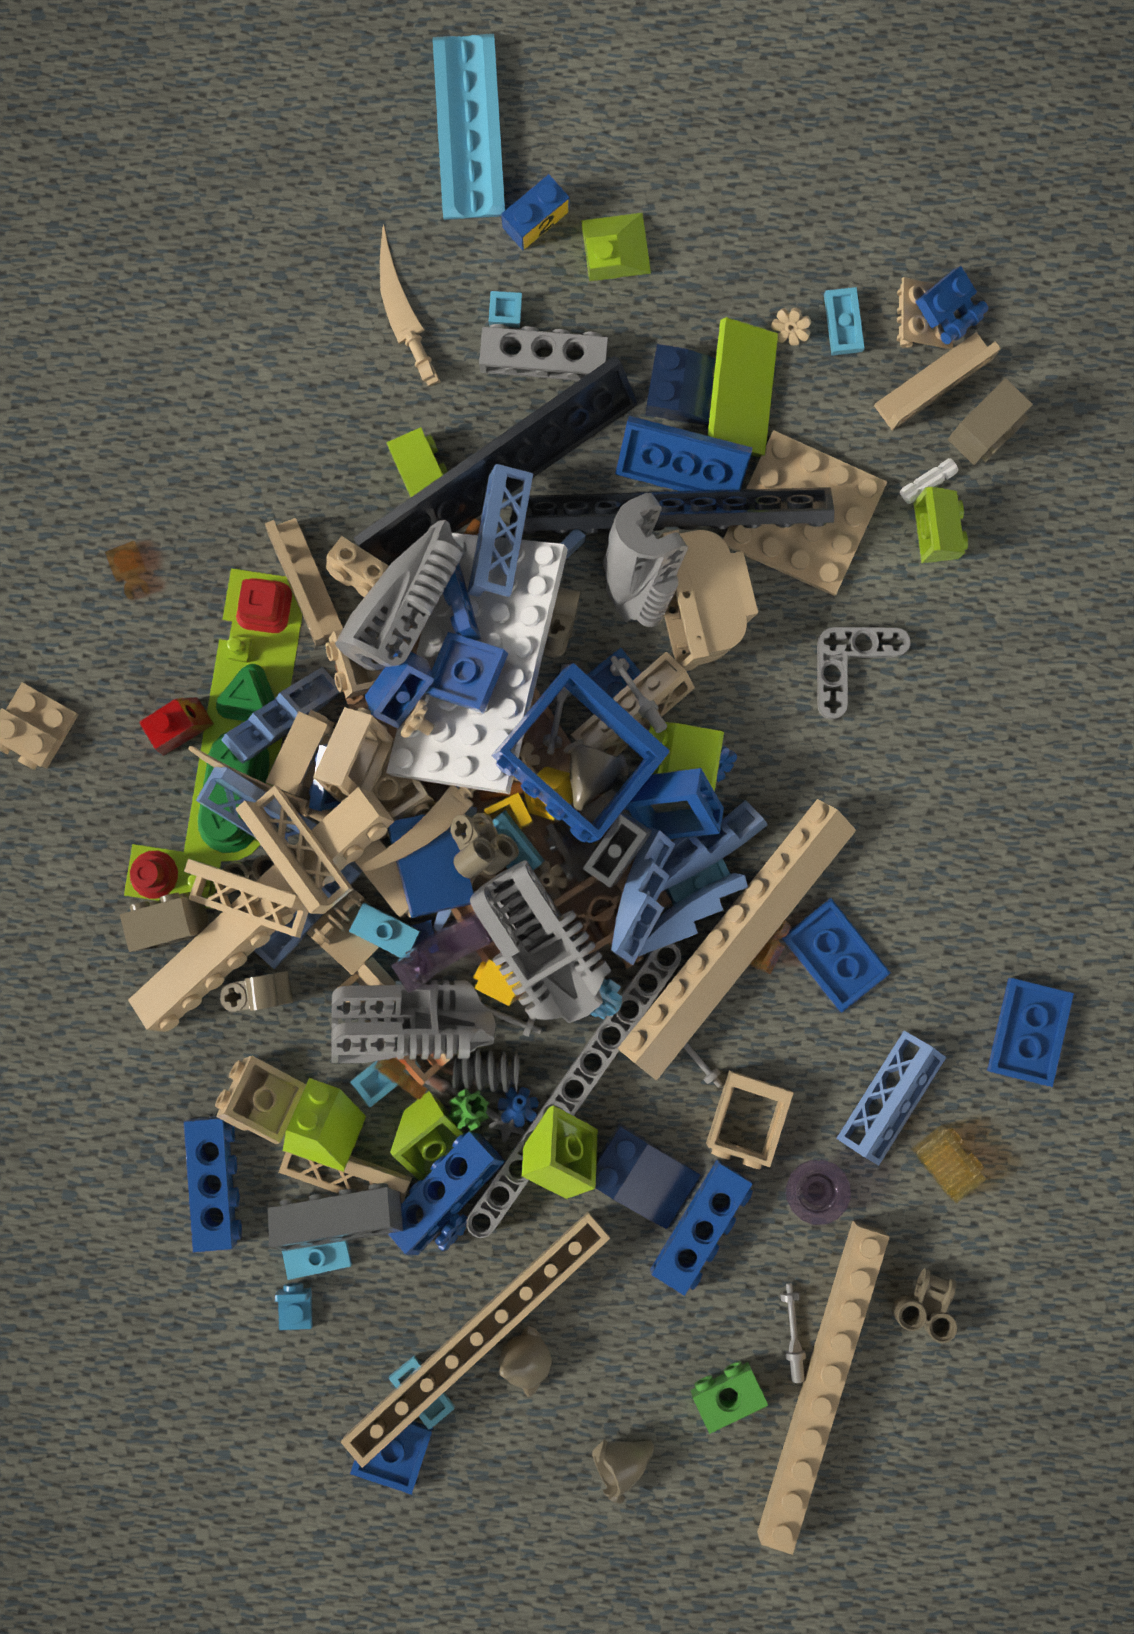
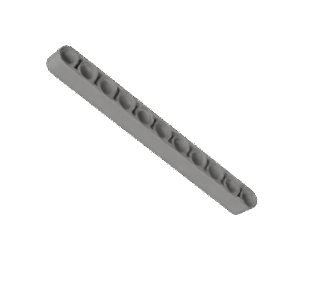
(515, 1183)

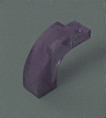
(441, 950)

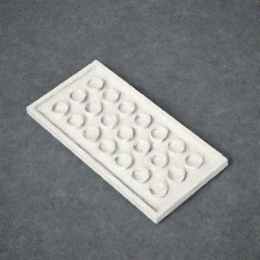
(464, 739)

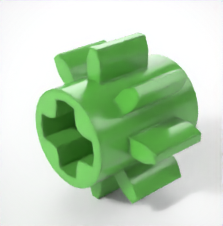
(468, 1109)

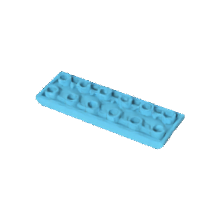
(468, 126)

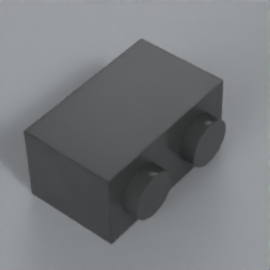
(617, 849)

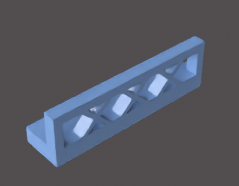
(488, 527)
(245, 791)
(901, 1102)

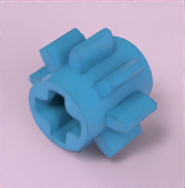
(611, 999)

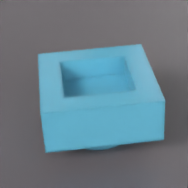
(505, 308)

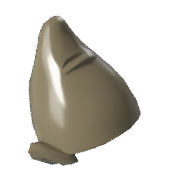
(592, 772)
(525, 1361)
(621, 1465)

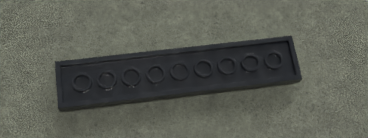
(527, 446)
(683, 509)

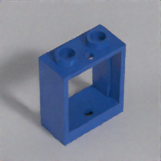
(673, 787)

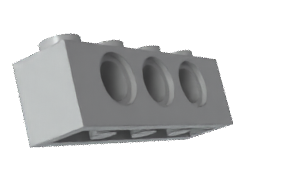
(527, 363)

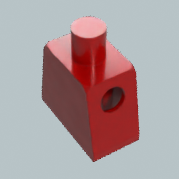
(174, 726)

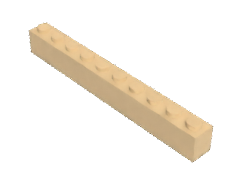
(231, 939)
(737, 939)
(474, 1339)
(822, 1387)

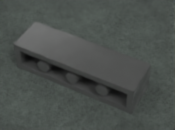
(335, 1218)

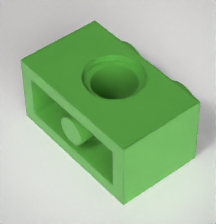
(720, 1413)

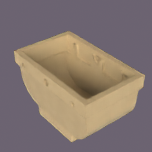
(710, 601)

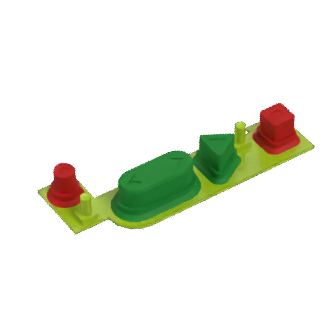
(246, 677)

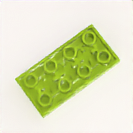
(743, 384)

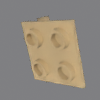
(913, 323)
(334, 936)

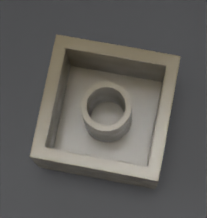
(991, 423)
(163, 922)

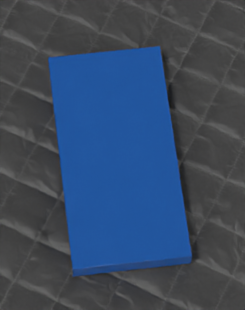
(680, 458)

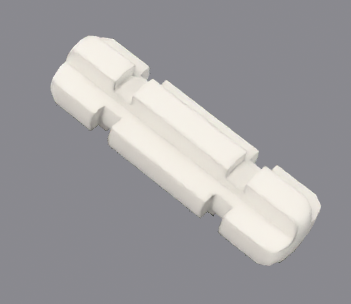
(930, 479)

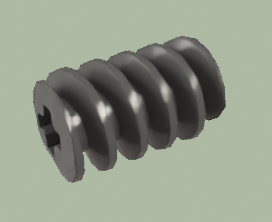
(487, 1071)

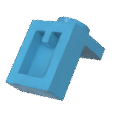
(294, 1307)

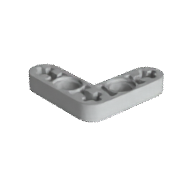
(839, 658)

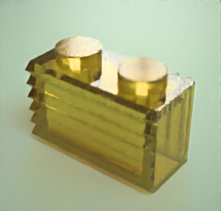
(949, 1163)

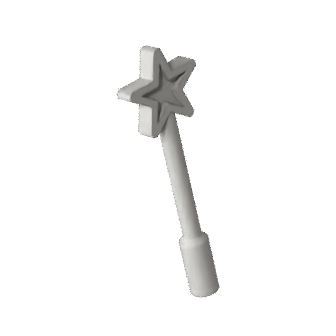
(445, 1087)

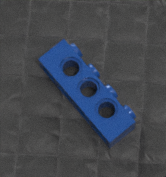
(482, 1165)
(206, 1233)
(687, 1275)

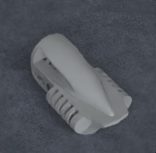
(638, 565)
(406, 587)
(540, 946)
(421, 1022)

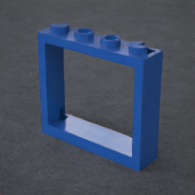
(617, 720)

